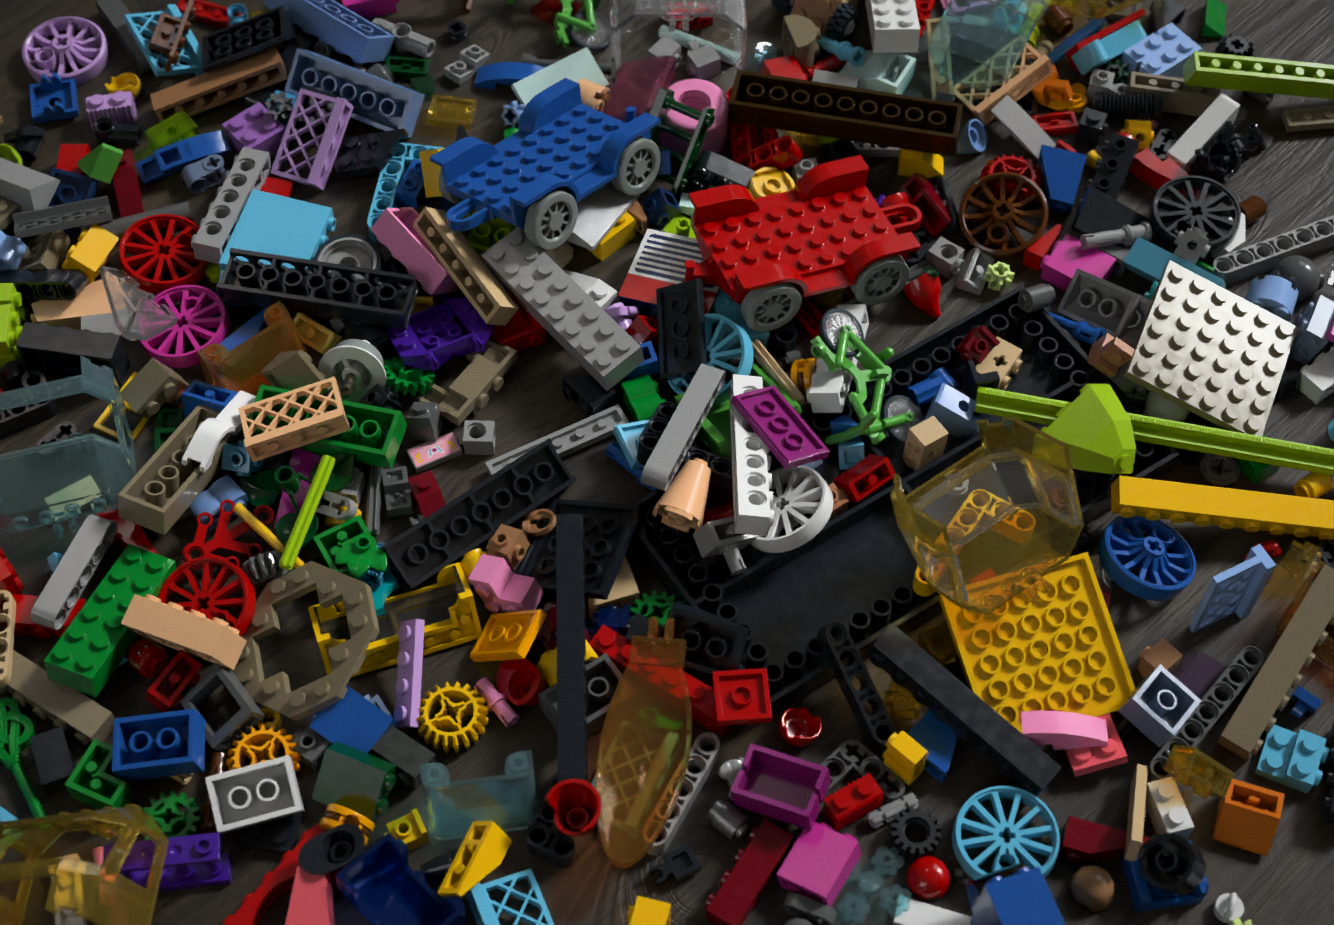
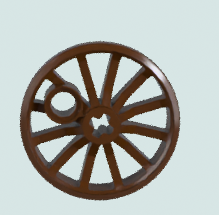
(995, 223)

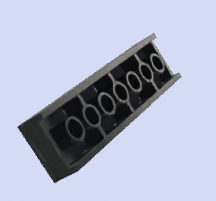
(319, 291)
(477, 515)

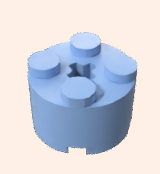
(1273, 295)

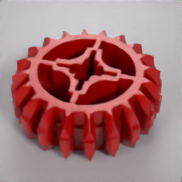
(1014, 165)

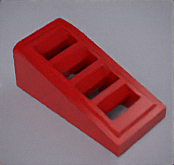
(1036, 252)

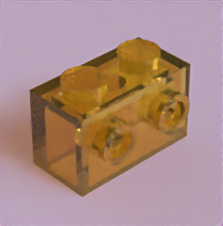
(1198, 771)

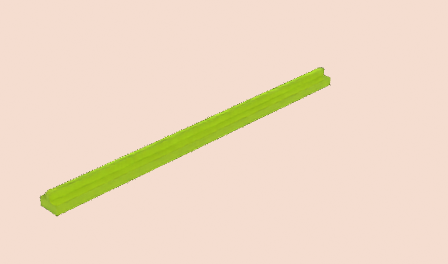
(1171, 433)

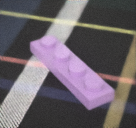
(409, 673)

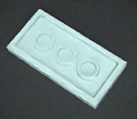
(573, 67)

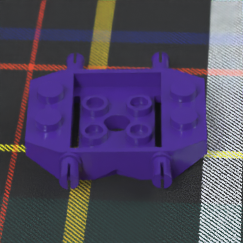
(436, 337)

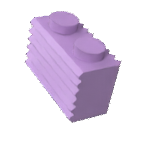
(117, 106)

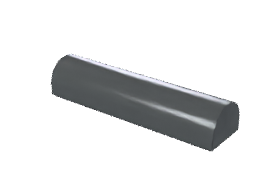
(119, 226)

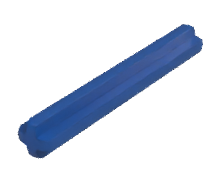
(1083, 33)

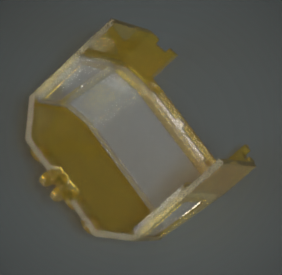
(994, 517)

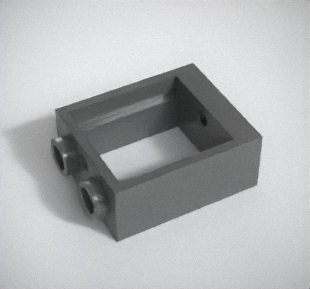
(242, 721)

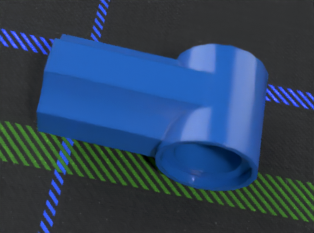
(926, 390)

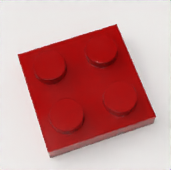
(742, 696)

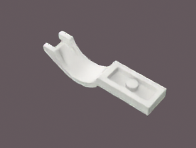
(214, 429)

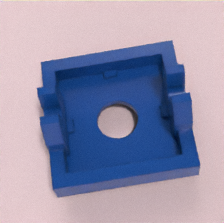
(50, 89)

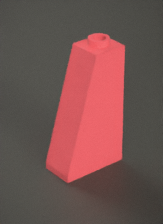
(311, 900)

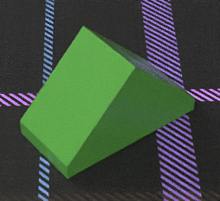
(101, 162)

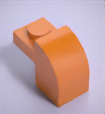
(1052, 89)

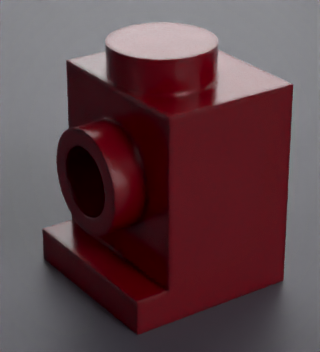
(980, 337)

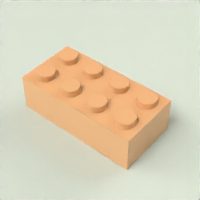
(184, 630)

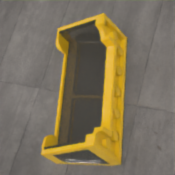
(444, 606)

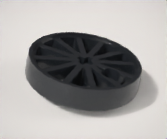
(1189, 213)

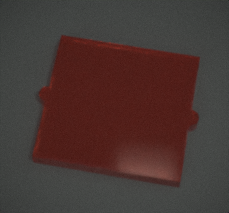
(549, 8)

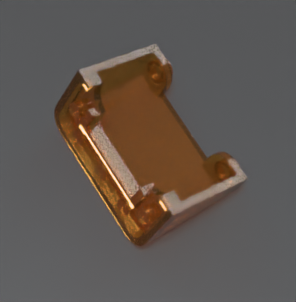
(242, 365)

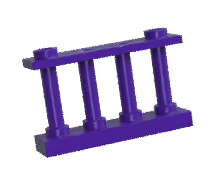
(188, 864)

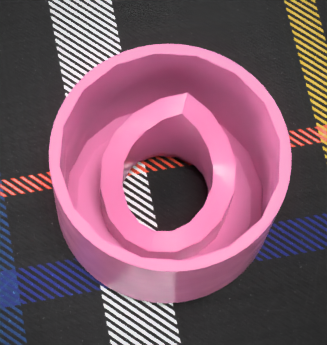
(697, 95)

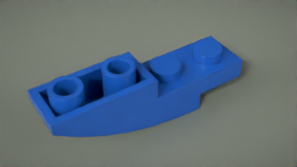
(180, 154)

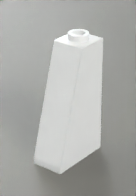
(1203, 131)

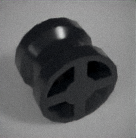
(12, 373)

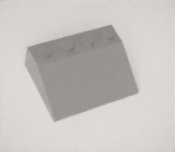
(598, 215)

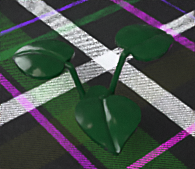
(267, 485)

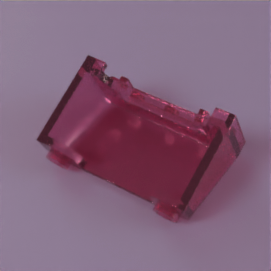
(639, 84)

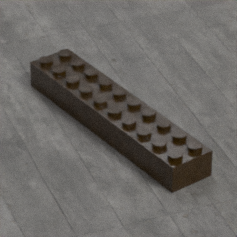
(845, 113)

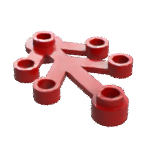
(224, 538)

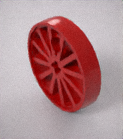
(160, 254)
(212, 593)

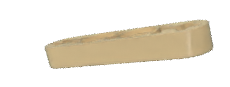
(7, 636)

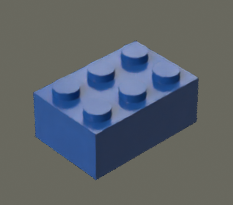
(158, 745)

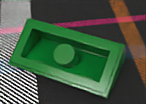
(1214, 19)

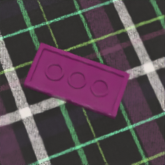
(780, 427)

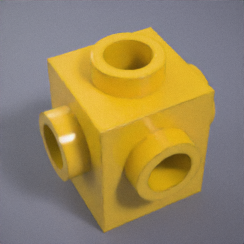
(1144, 132)

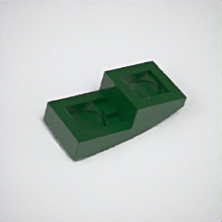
(168, 421)

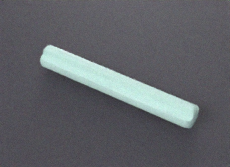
(683, 38)

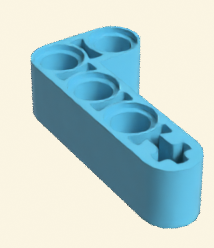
(1110, 47)

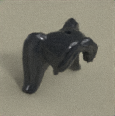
(1218, 159)

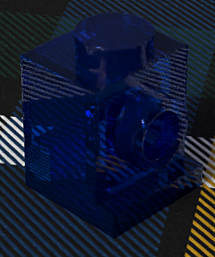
(612, 617)

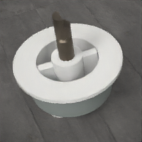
(355, 366)

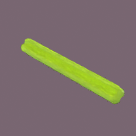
(307, 512)

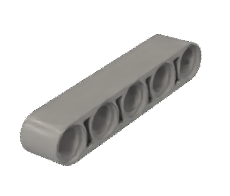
(73, 572)
(692, 784)

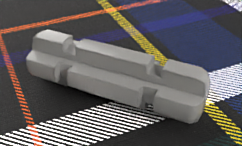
(891, 809)

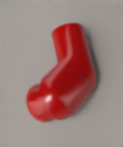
(1270, 546)

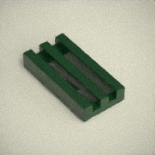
(406, 71)

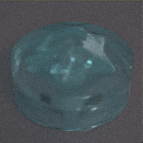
(764, 51)

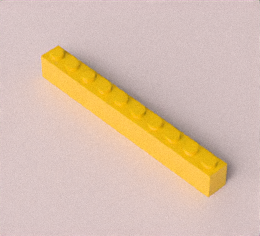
(1222, 507)

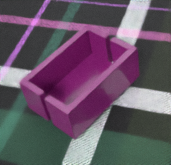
(780, 786)

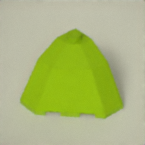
(1096, 431)

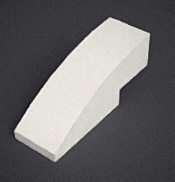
(1021, 126)

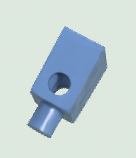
(953, 410)

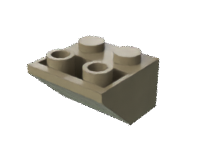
(292, 371)

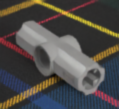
(407, 40)

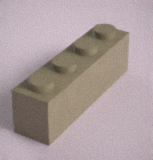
(1176, 95)

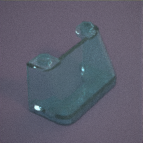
(504, 798)

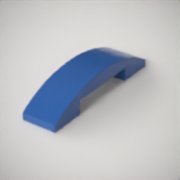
(504, 73)

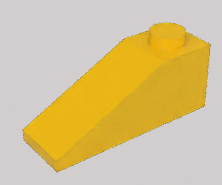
(477, 857)

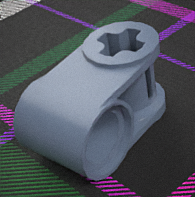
(203, 175)

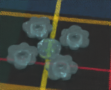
(871, 884)

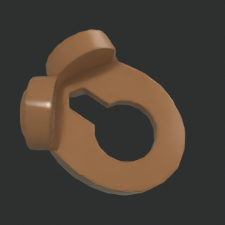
(529, 526)

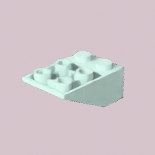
(883, 72)

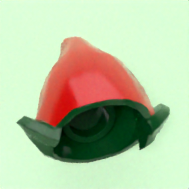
(925, 292)

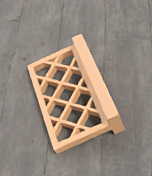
(1015, 88)
(297, 432)

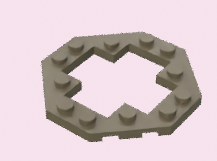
(344, 658)

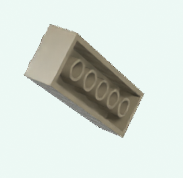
(165, 485)

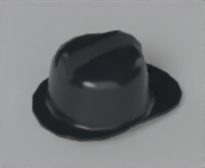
(332, 850)

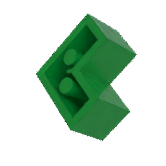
(333, 539)
(94, 780)

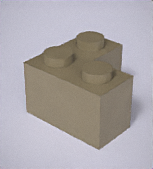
(153, 387)

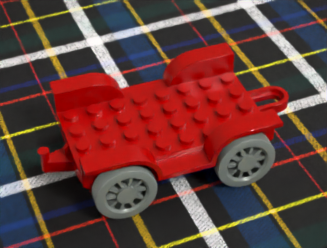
(801, 242)

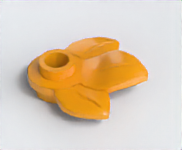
(1077, 103)

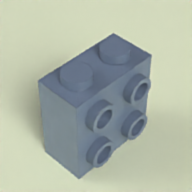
(1312, 329)

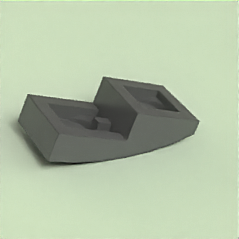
(397, 491)

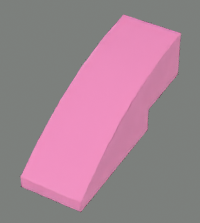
(1064, 729)

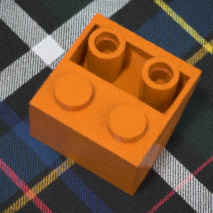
(1248, 817)

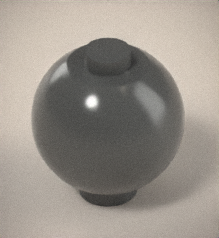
(1302, 274)

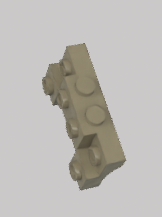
(475, 383)

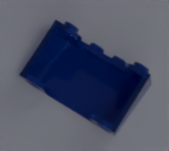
(393, 893)

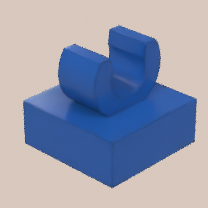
(1305, 701)

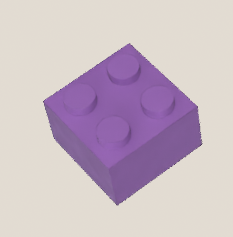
(254, 130)

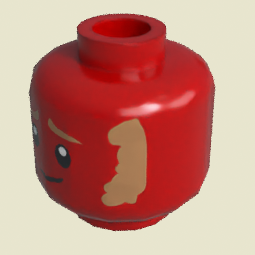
(146, 656)

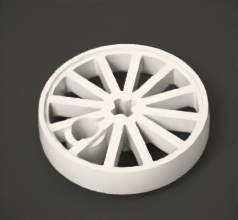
(792, 505)

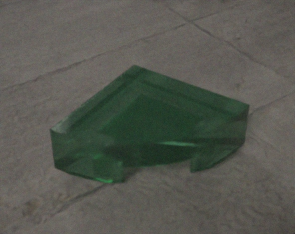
(424, 85)

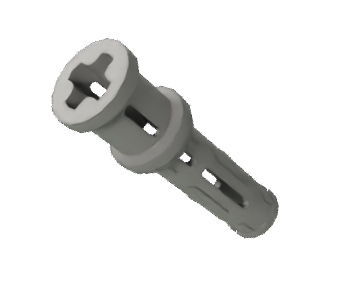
(1126, 235)

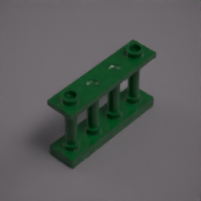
(663, 103)

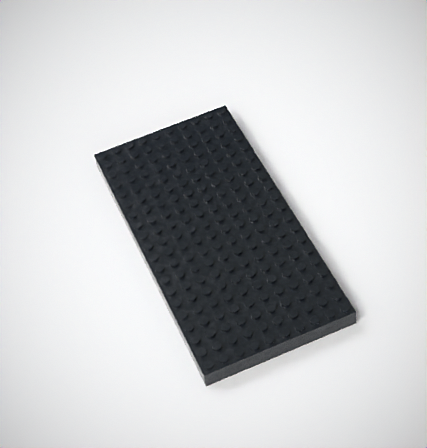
(859, 561)

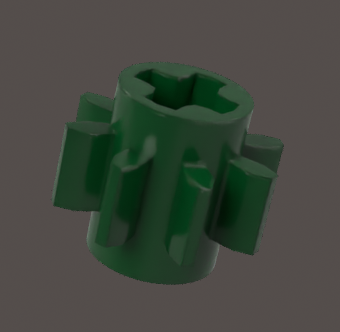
(1123, 73)

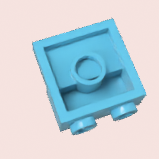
(1292, 758)

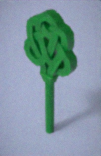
(15, 741)

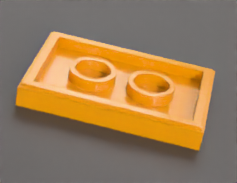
(508, 635)

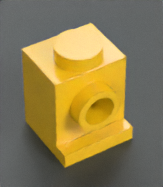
(415, 836)

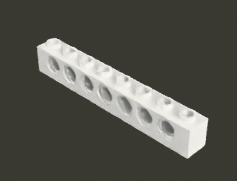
(749, 467)

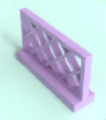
(329, 139)

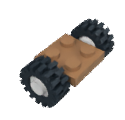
(832, 18)

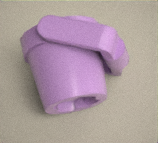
(622, 314)

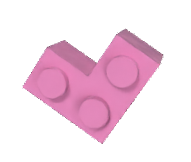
(503, 589)

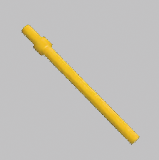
(268, 536)

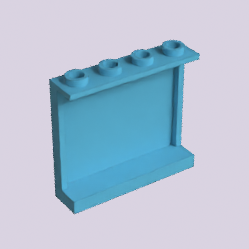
(280, 227)

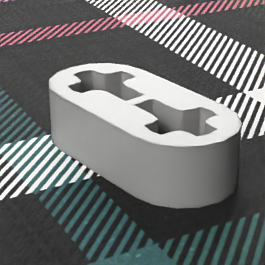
(332, 510)

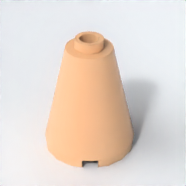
(686, 497)

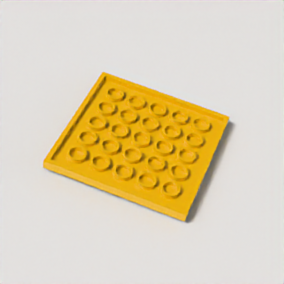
(1044, 652)

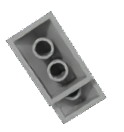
(26, 186)
(1105, 306)

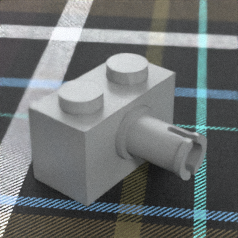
(719, 538)

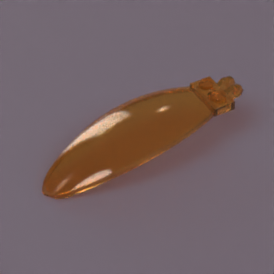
(644, 746)

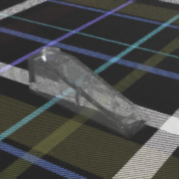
(134, 309)

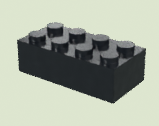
(58, 350)

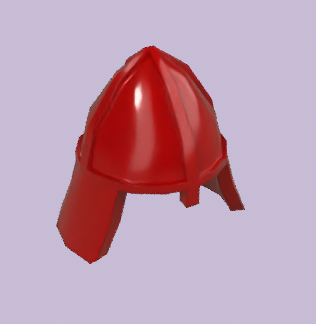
(574, 806)

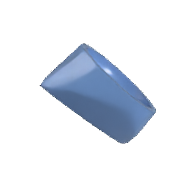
(972, 138)

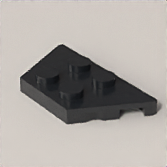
(367, 152)

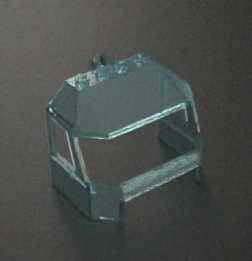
(68, 475)

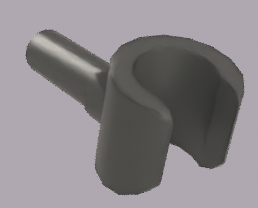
(791, 357)

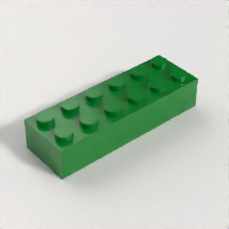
(372, 436)
(96, 638)

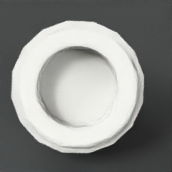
(1228, 907)

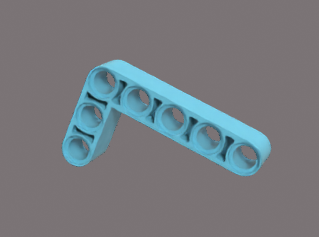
(389, 180)

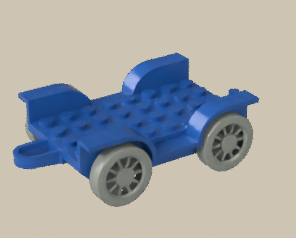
(547, 166)

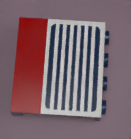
(661, 264)

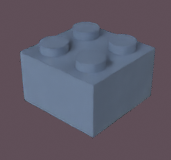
(1159, 705)

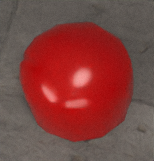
(799, 727)
(928, 878)

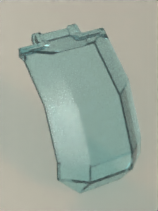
(983, 39)

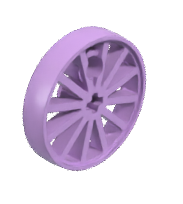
(66, 49)

